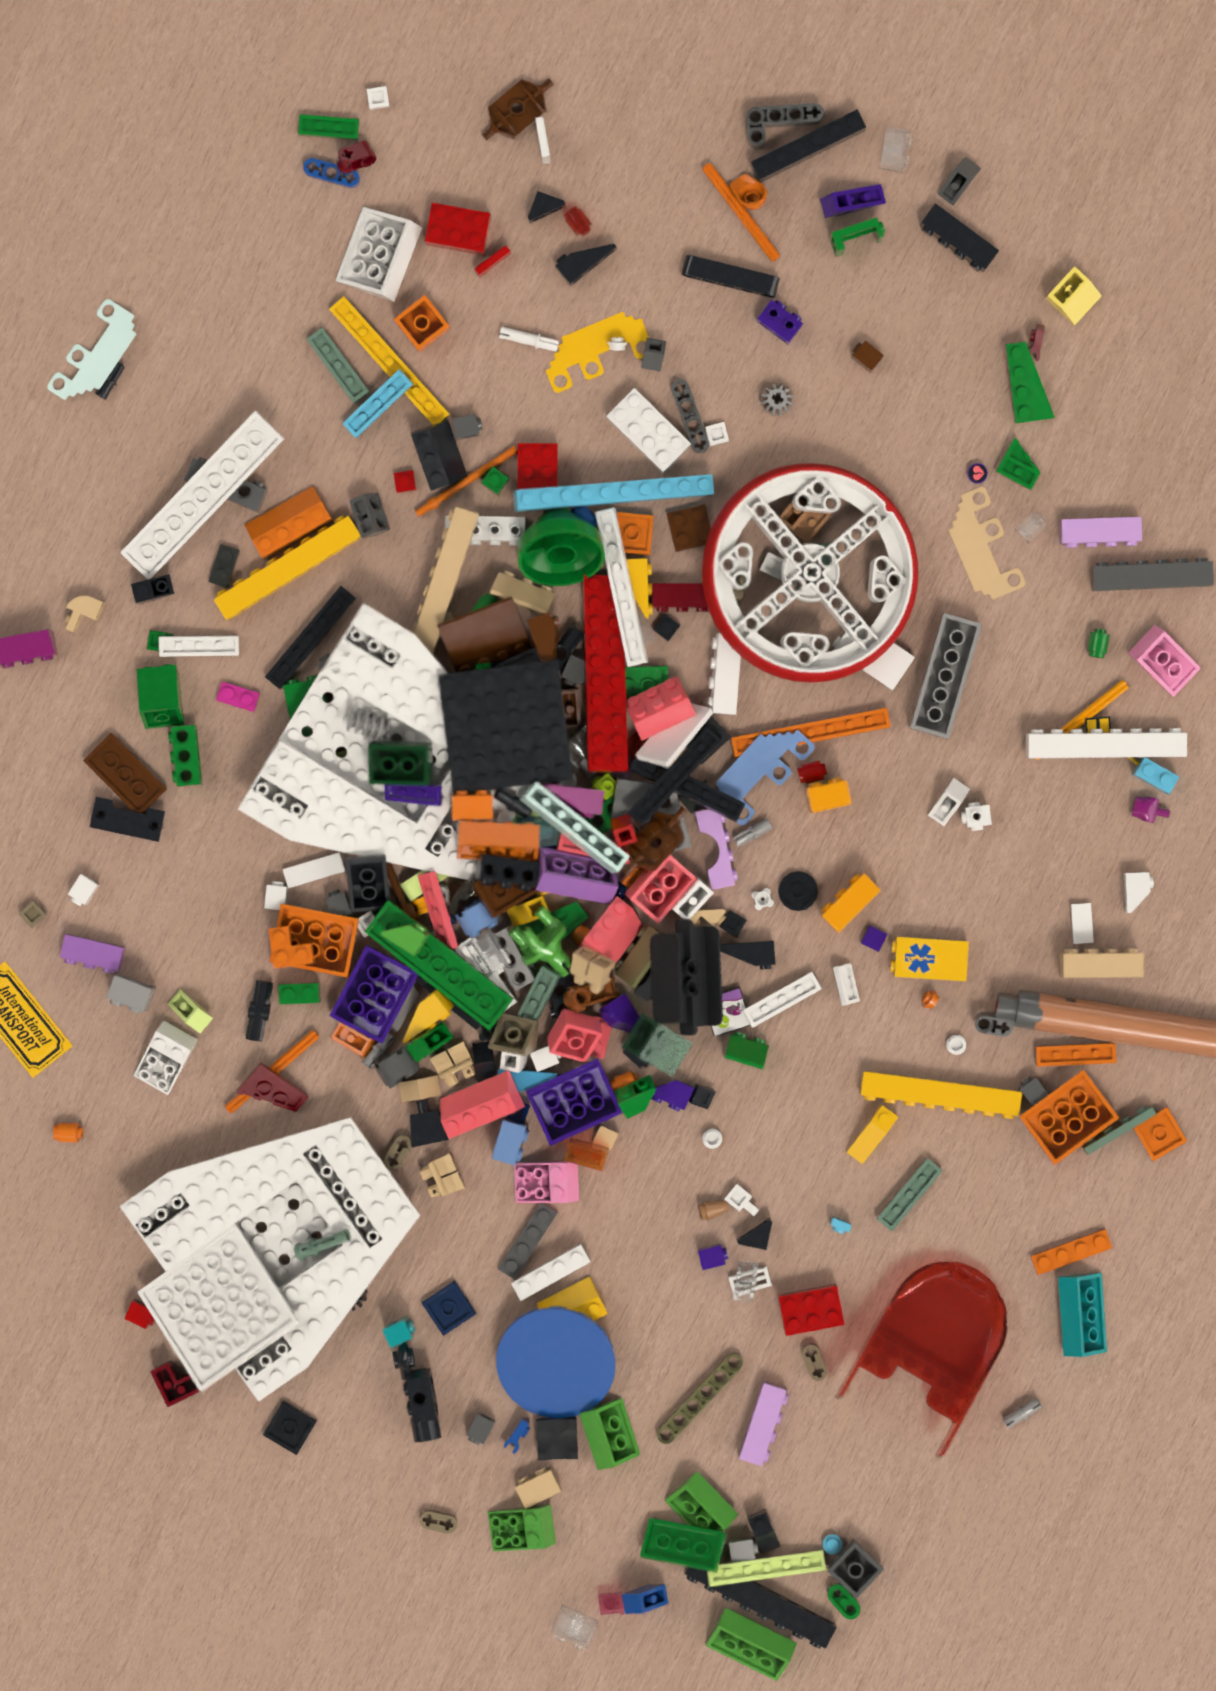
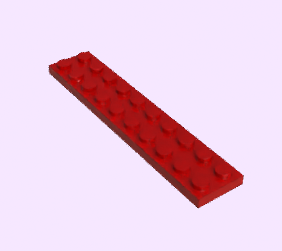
(604, 679)

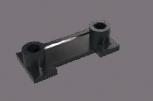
(126, 821)

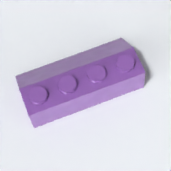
(575, 876)

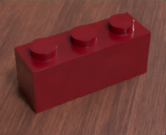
(679, 596)

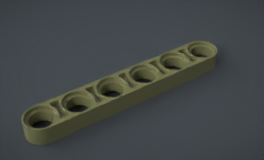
(702, 1400)

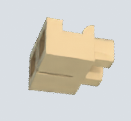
(591, 968)
(446, 1068)
(446, 1184)

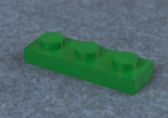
(328, 127)

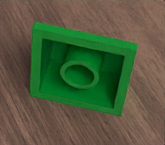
(746, 1050)

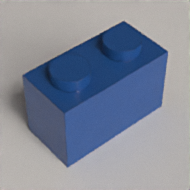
(645, 1599)

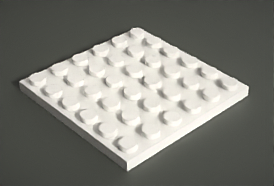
(218, 1307)

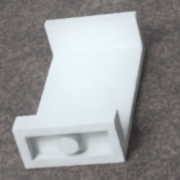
(887, 668)

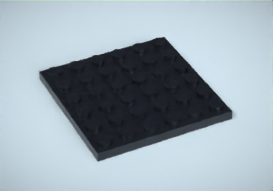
(505, 726)

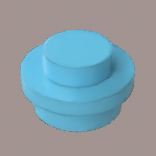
(832, 1544)

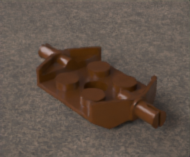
(507, 122)
(662, 827)

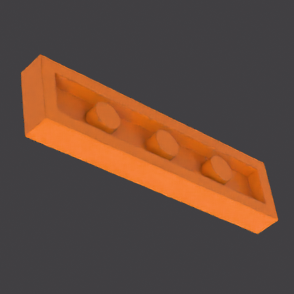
(1075, 1054)
(1071, 1251)

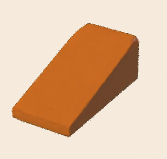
(353, 1039)

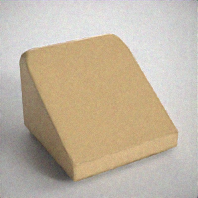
(605, 1137)

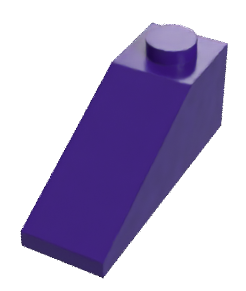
(852, 200)

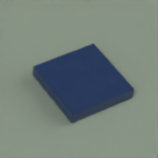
(448, 1308)

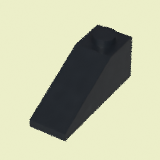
(581, 262)
(754, 953)

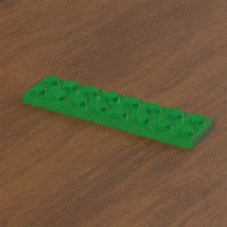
(444, 969)

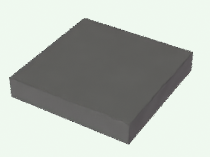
(627, 794)

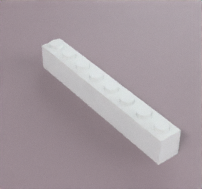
(1106, 744)

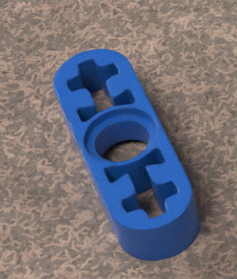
(318, 163)

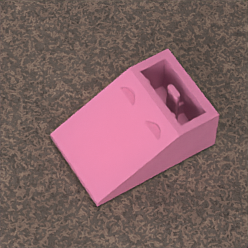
(546, 1182)

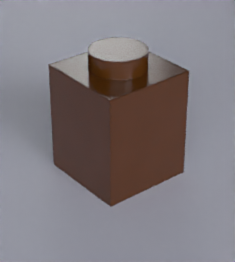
(867, 356)

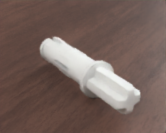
(529, 339)

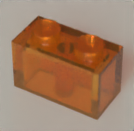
(586, 1154)

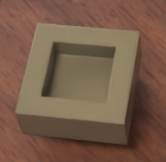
(32, 914)

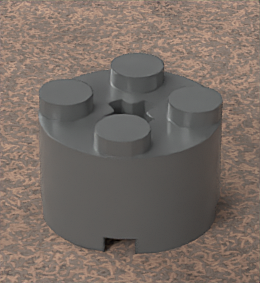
(396, 1066)

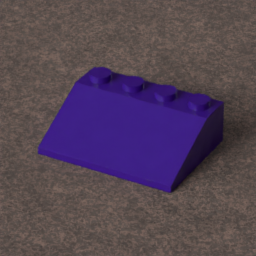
(374, 994)
(574, 1102)

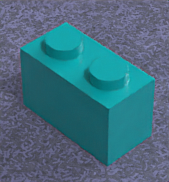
(399, 1331)

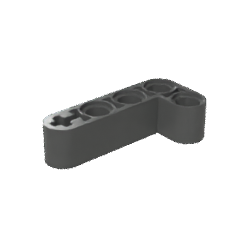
(784, 121)

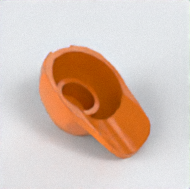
(749, 192)

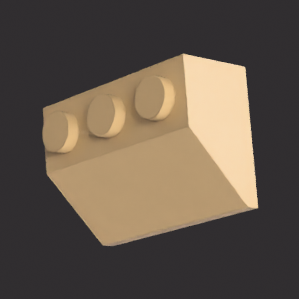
(523, 593)

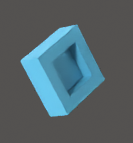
(840, 1225)

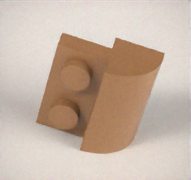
(802, 523)

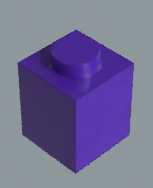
(712, 1256)

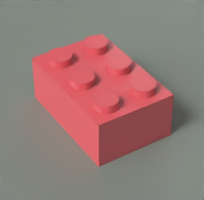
(659, 708)
(660, 889)

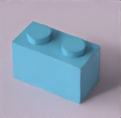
(1155, 775)

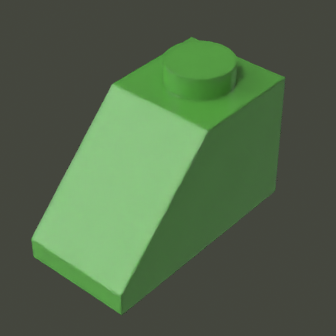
(408, 937)

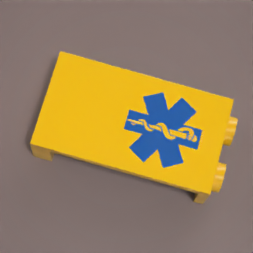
(930, 959)

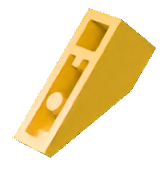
(872, 1134)

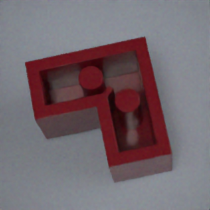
(171, 1386)

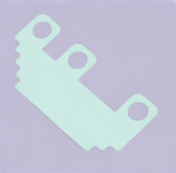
(103, 358)

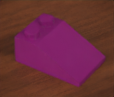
(581, 800)

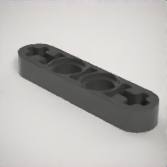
(692, 415)

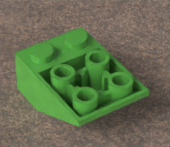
(522, 1528)

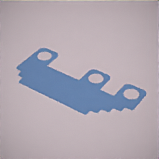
(757, 761)

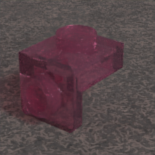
(611, 1603)

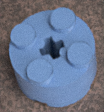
(475, 918)

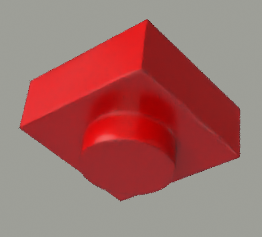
(405, 481)

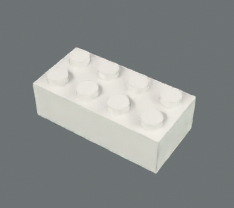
(648, 431)

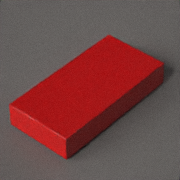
(492, 261)

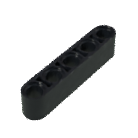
(730, 276)

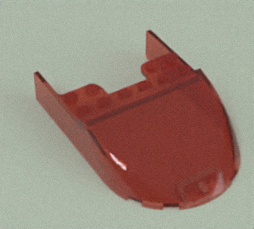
(943, 1329)

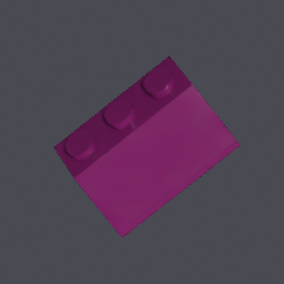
(27, 647)

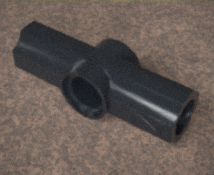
(569, 642)
(259, 1011)

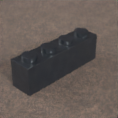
(959, 238)

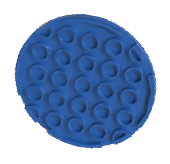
(555, 1362)

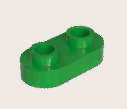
(842, 1601)

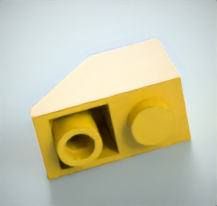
(524, 912)

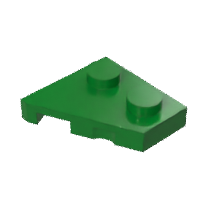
(1018, 466)

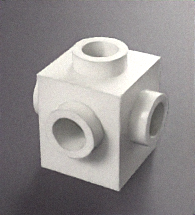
(983, 813)

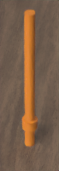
(433, 503)

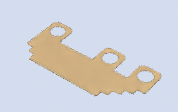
(972, 546)

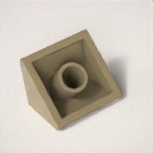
(515, 1035)

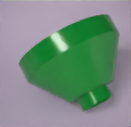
(560, 549)

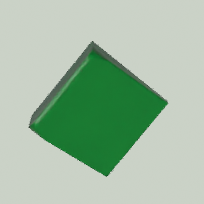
(153, 640)

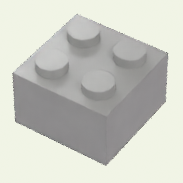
(130, 993)

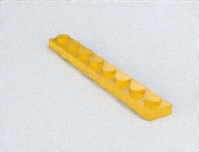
(387, 359)

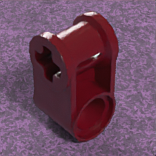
(358, 155)

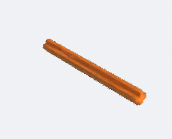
(741, 212)
(277, 1066)

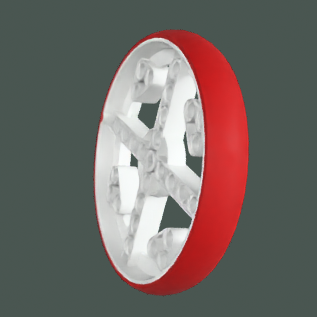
(901, 563)

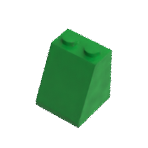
(160, 696)

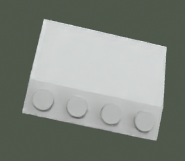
(378, 253)

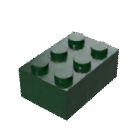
(400, 763)

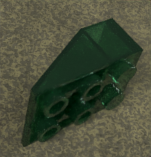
(656, 1044)

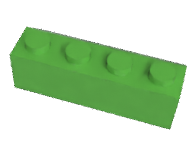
(751, 1644)

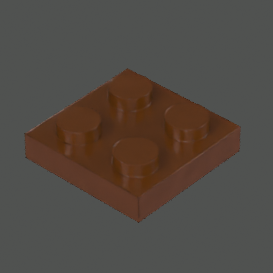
(689, 527)

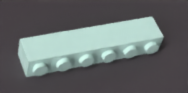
(574, 827)

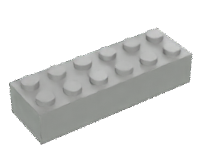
(945, 676)

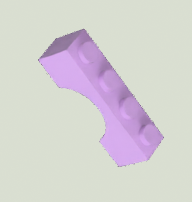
(721, 873)

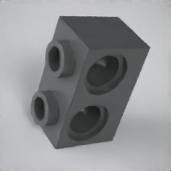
(369, 515)

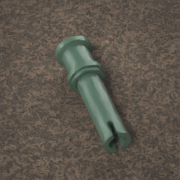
(314, 1245)

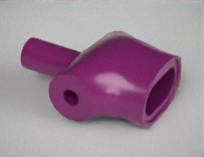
(1147, 808)

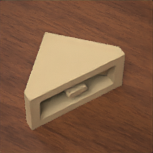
(419, 1088)

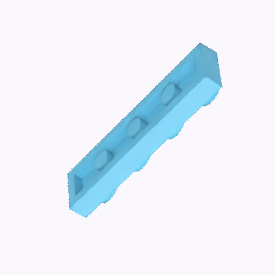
(378, 403)

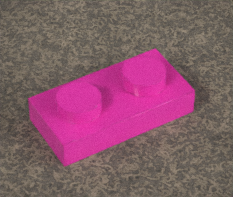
(238, 696)

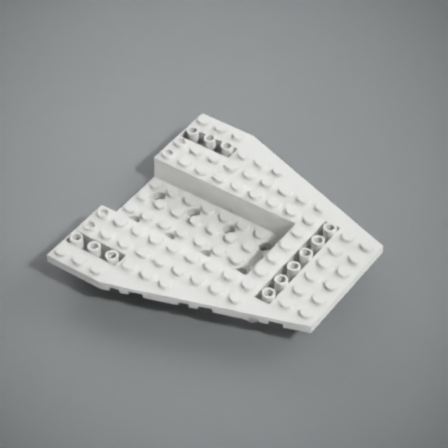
(328, 798)
(338, 1188)

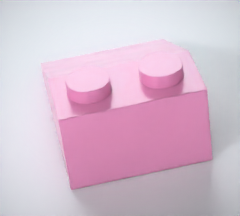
(1164, 660)

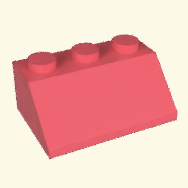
(614, 930)

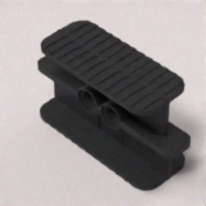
(687, 977)

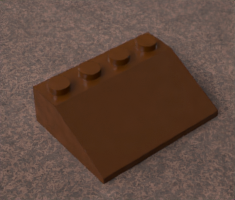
(485, 635)

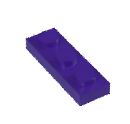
(422, 795)

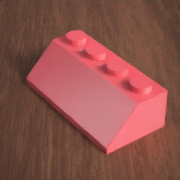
(479, 1104)

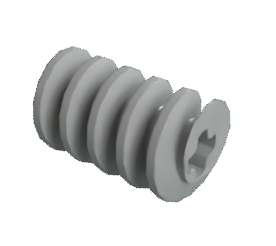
(368, 724)

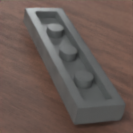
(527, 1240)

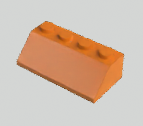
(288, 522)
(498, 839)

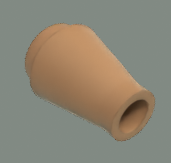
(712, 1209)

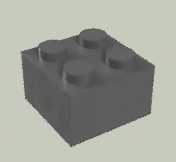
(855, 1568)

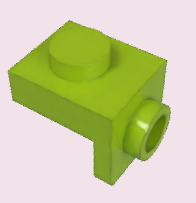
(605, 784)

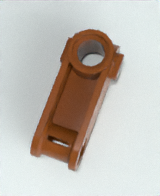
(587, 997)

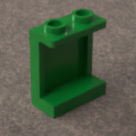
(855, 231)

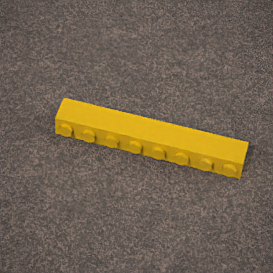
(287, 568)
(940, 1093)

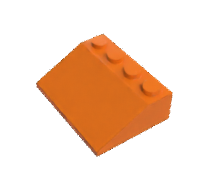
(331, 937)
(1068, 1117)

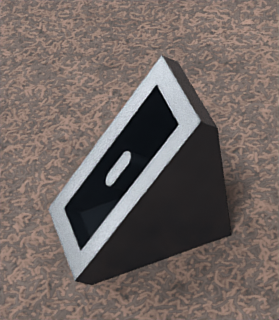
(544, 206)
(483, 1061)
(758, 1236)

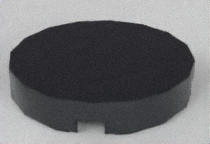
(798, 891)

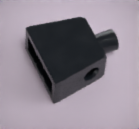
(426, 1125)

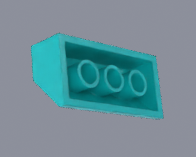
(1082, 1314)

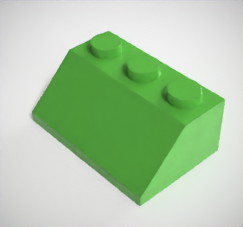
(609, 1434)
(701, 1504)

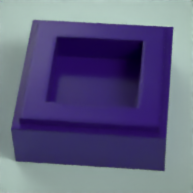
(874, 938)

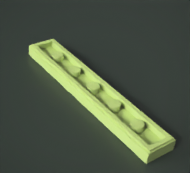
(767, 1568)

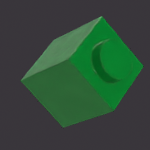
(495, 481)

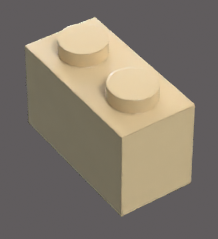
(537, 1487)

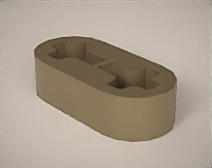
(394, 1149)
(818, 1359)
(436, 1526)

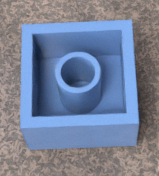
(509, 1142)

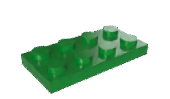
(683, 1545)

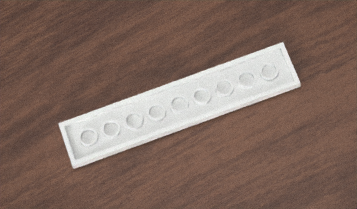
(202, 495)

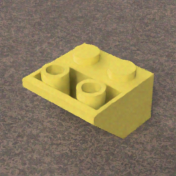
(1074, 296)

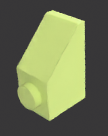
(190, 1011)

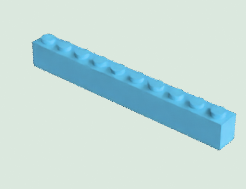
(613, 493)

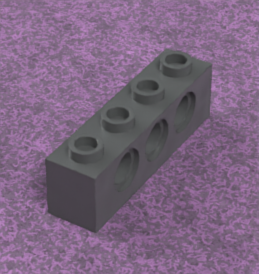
(252, 501)

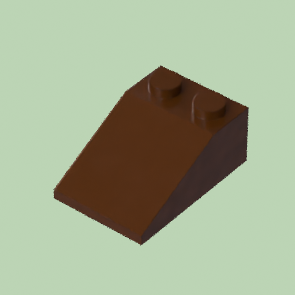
(545, 635)

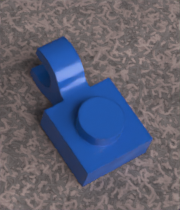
(520, 1431)

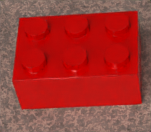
(458, 228)
(537, 465)
(811, 1309)

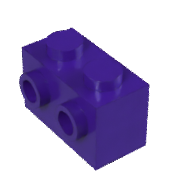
(780, 321)

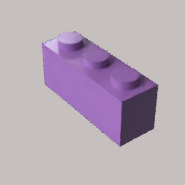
(92, 953)

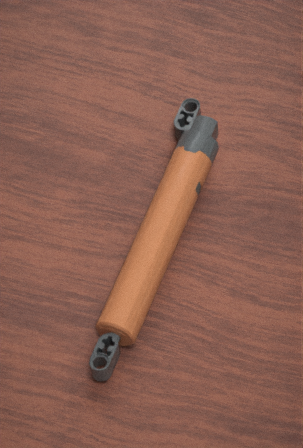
(1100, 1022)

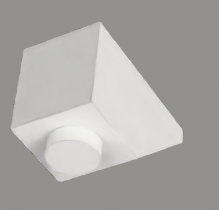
(949, 802)
(1136, 889)

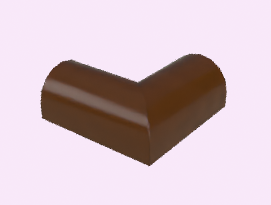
(571, 707)

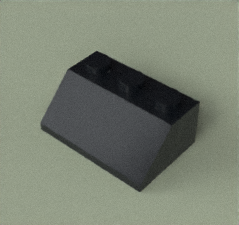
(439, 455)

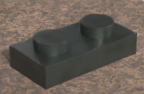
(224, 566)

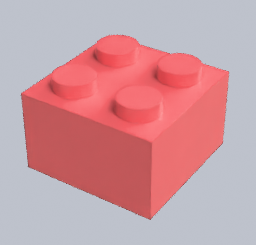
(574, 1035)

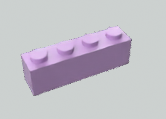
(1100, 531)
(762, 1423)

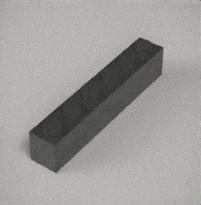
(1152, 576)

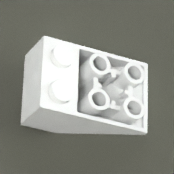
(165, 1057)

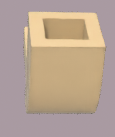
(82, 606)

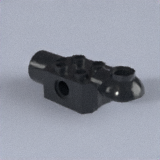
(424, 1412)

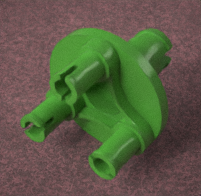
(545, 945)

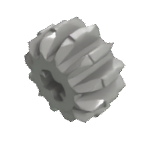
(783, 396)

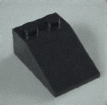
(367, 882)

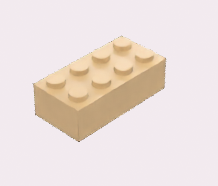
(1106, 964)

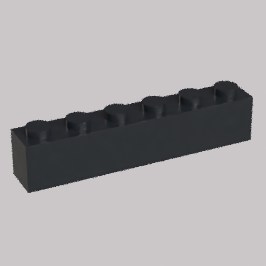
(808, 146)

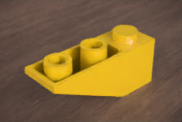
(639, 572)
(430, 1009)

